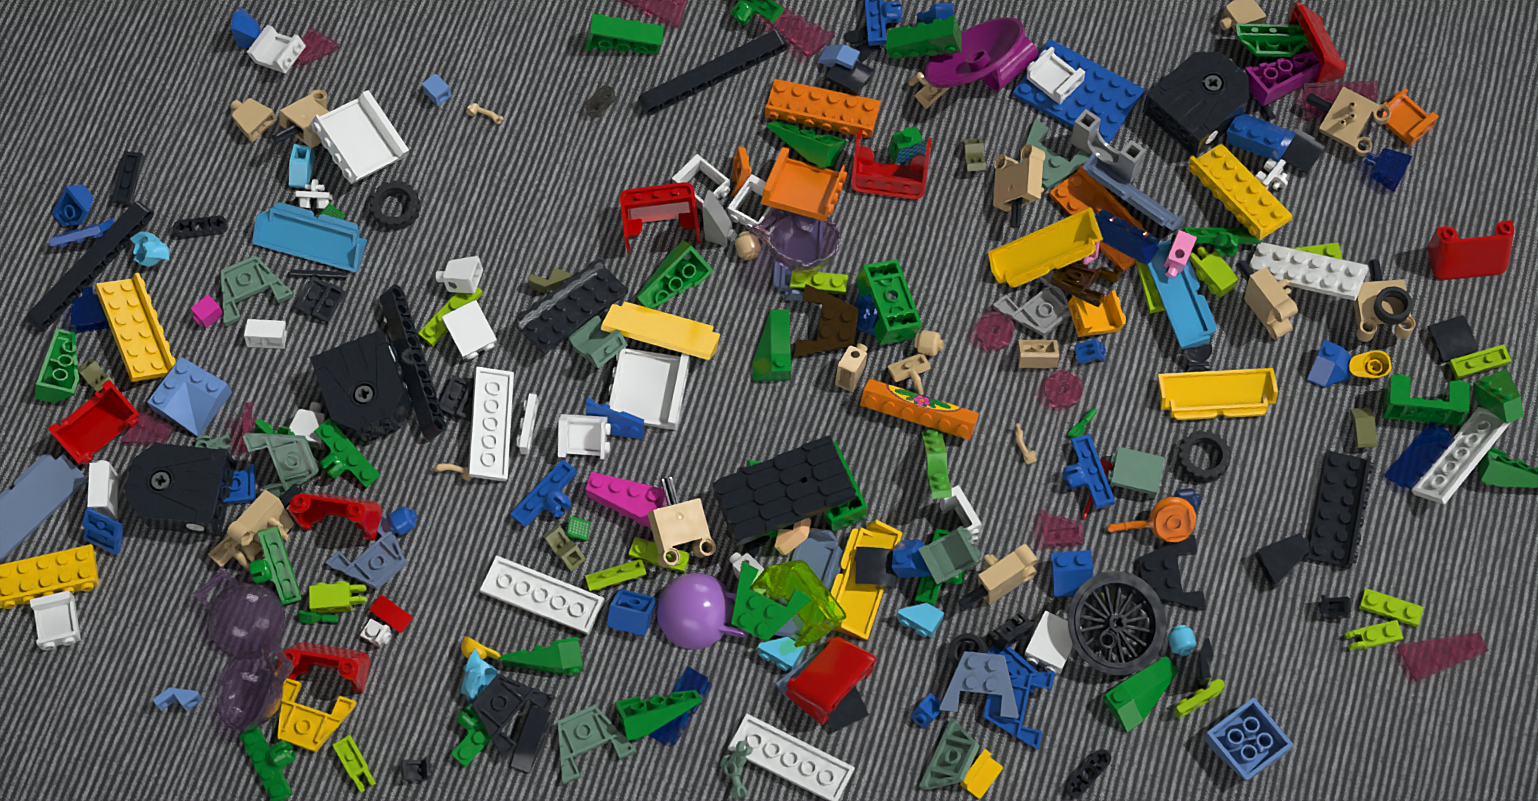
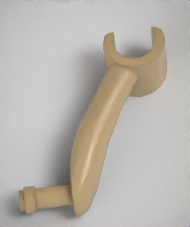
(474, 108)
(1029, 457)
(442, 467)

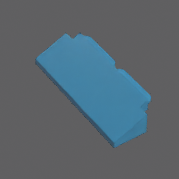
(309, 237)
(1185, 309)

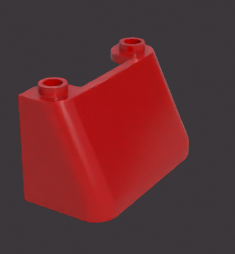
(1470, 256)
(95, 424)
(312, 508)
(351, 664)
(830, 678)

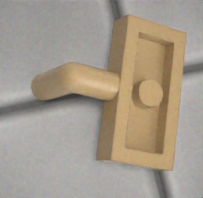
(928, 93)
(910, 368)
(226, 550)

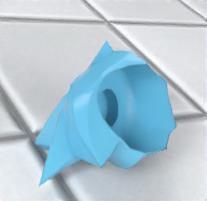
(149, 249)
(477, 676)

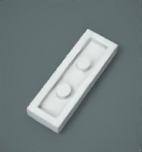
(527, 424)

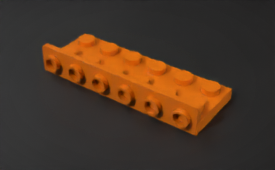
(822, 108)
(1083, 192)

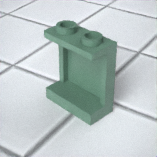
(596, 344)
(1136, 471)
(950, 555)

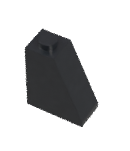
(1282, 558)

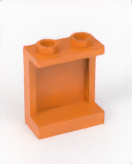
(1407, 118)

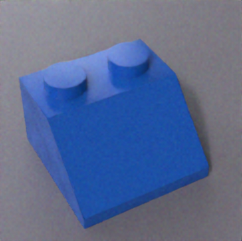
(1070, 571)
(631, 612)

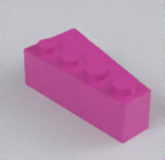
(625, 496)

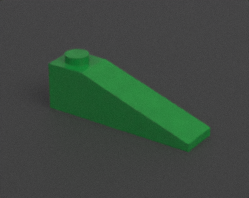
(815, 148)
(773, 355)
(60, 369)

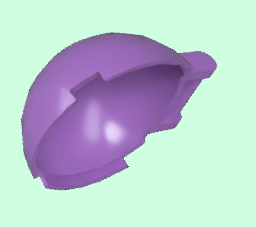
(696, 611)

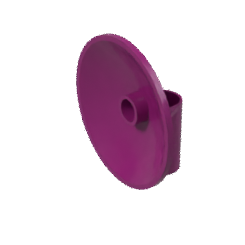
(989, 52)

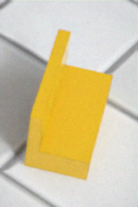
(981, 774)

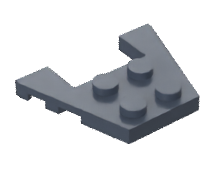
(376, 563)
(985, 675)

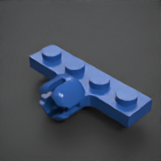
(877, 16)
(1088, 472)
(546, 495)

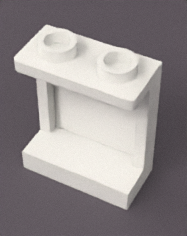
(275, 50)
(1054, 76)
(470, 330)
(583, 435)
(964, 511)
(56, 620)
(1050, 643)

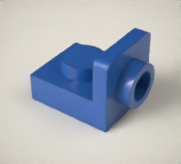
(1090, 351)
(926, 711)

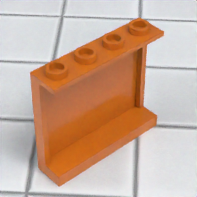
(803, 187)

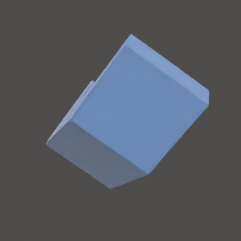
(839, 54)
(187, 698)

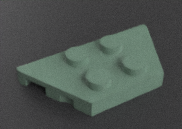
(951, 758)

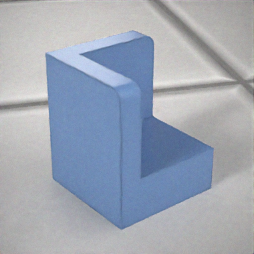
(436, 89)

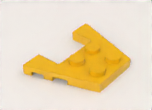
(305, 725)

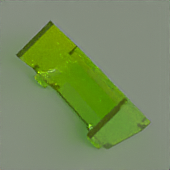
(819, 614)

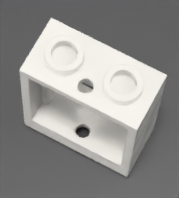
(696, 164)
(752, 184)
(103, 489)

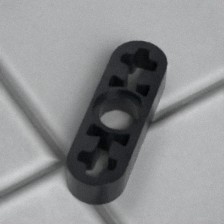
(205, 232)
(1102, 766)

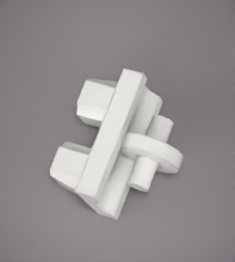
(1274, 177)
(321, 197)

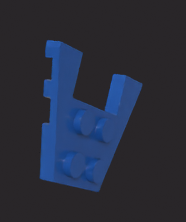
(1021, 687)

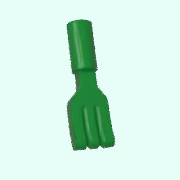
(1079, 428)
(311, 617)

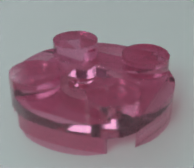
(991, 340)
(1060, 399)

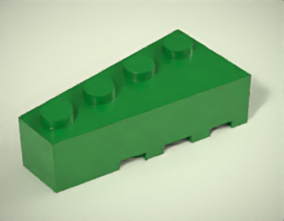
(623, 35)

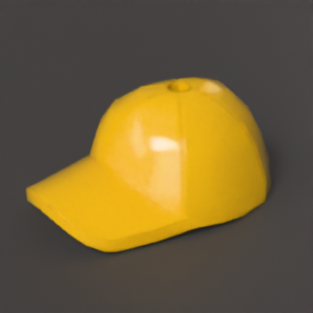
(1362, 365)
(468, 646)

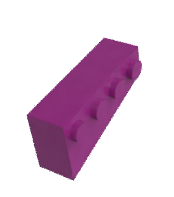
(1279, 78)

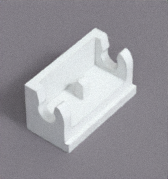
(265, 333)

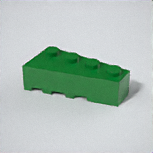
(925, 39)

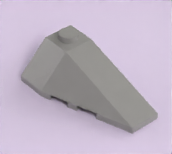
(716, 221)

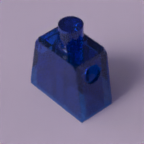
(1388, 167)
(87, 313)

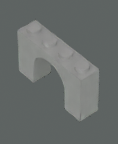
(1123, 163)

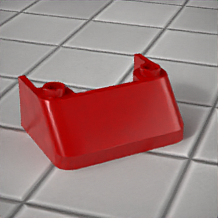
(889, 178)
(658, 204)

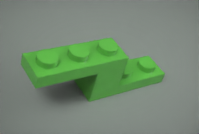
(936, 464)

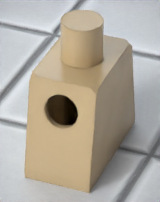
(1243, 13)
(252, 118)
(851, 367)

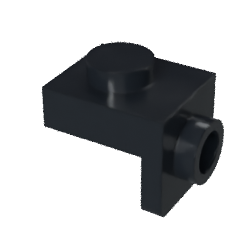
(1335, 607)
(416, 770)

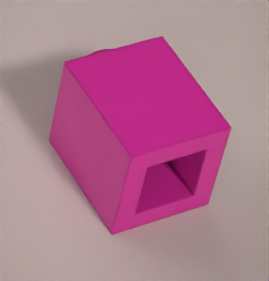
(206, 311)

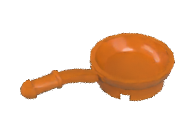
(1170, 520)

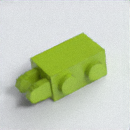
(1214, 272)
(335, 597)

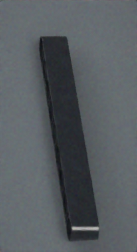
(712, 72)
(89, 266)
(412, 362)

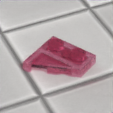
(316, 46)
(248, 422)
(148, 431)
(1060, 530)

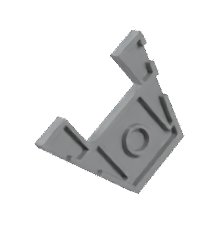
(1041, 312)

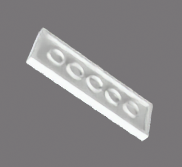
(1310, 270)
(490, 424)
(1461, 457)
(542, 595)
(793, 759)

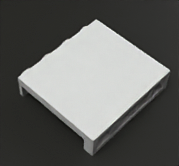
(359, 137)
(649, 386)

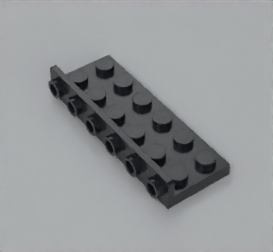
(570, 306)
(1340, 509)

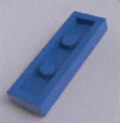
(1015, 663)

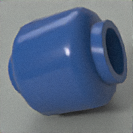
(402, 520)

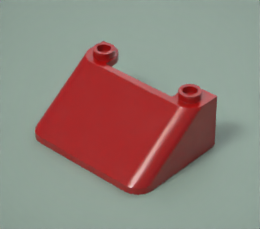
(1332, 65)

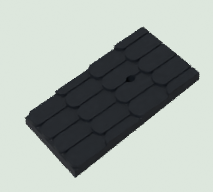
(783, 490)

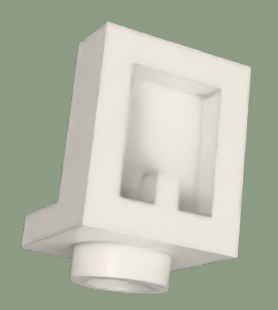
(376, 633)

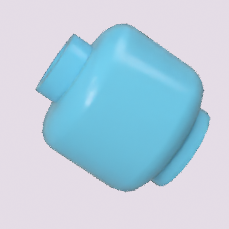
(1181, 640)

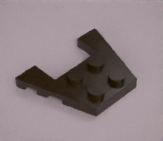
(1078, 279)
(836, 324)

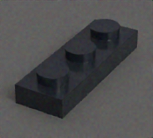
(128, 177)

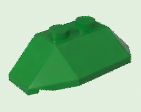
(1271, 39)

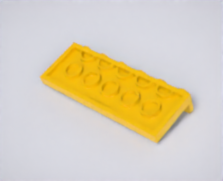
(1240, 191)
(136, 328)
(48, 575)

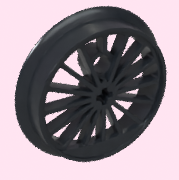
(1139, 593)

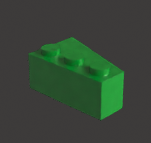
(1499, 396)

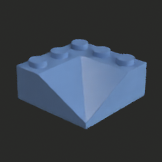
(189, 397)
(1248, 740)

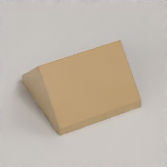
(1038, 353)

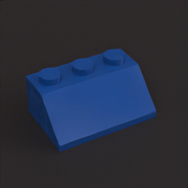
(1259, 136)

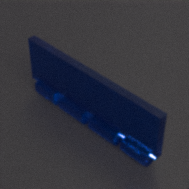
(1126, 241)
(1414, 460)
(689, 681)

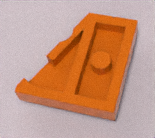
(741, 169)

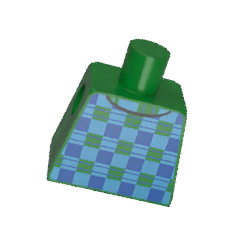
(906, 145)

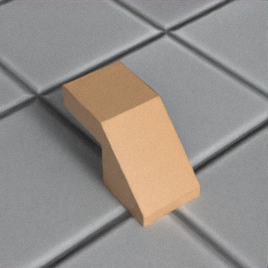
(790, 539)

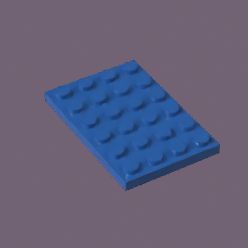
(1100, 93)

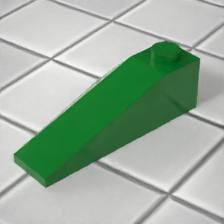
(676, 274)
(1504, 472)
(560, 658)
(1137, 696)
(643, 716)

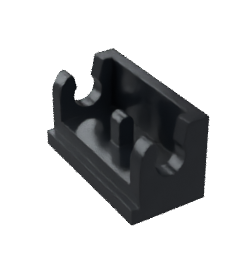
(1010, 632)

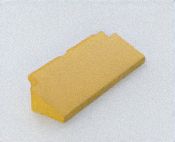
(1046, 249)
(662, 329)
(1217, 393)
(861, 601)

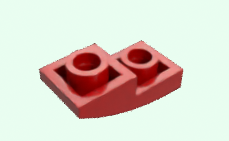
(391, 613)

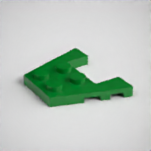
(758, 613)

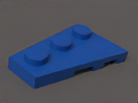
(80, 235)
(621, 422)
(243, 486)

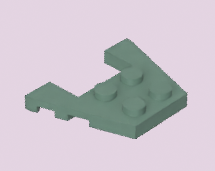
(1054, 166)
(246, 280)
(290, 456)
(584, 733)

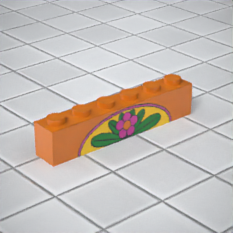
(919, 409)

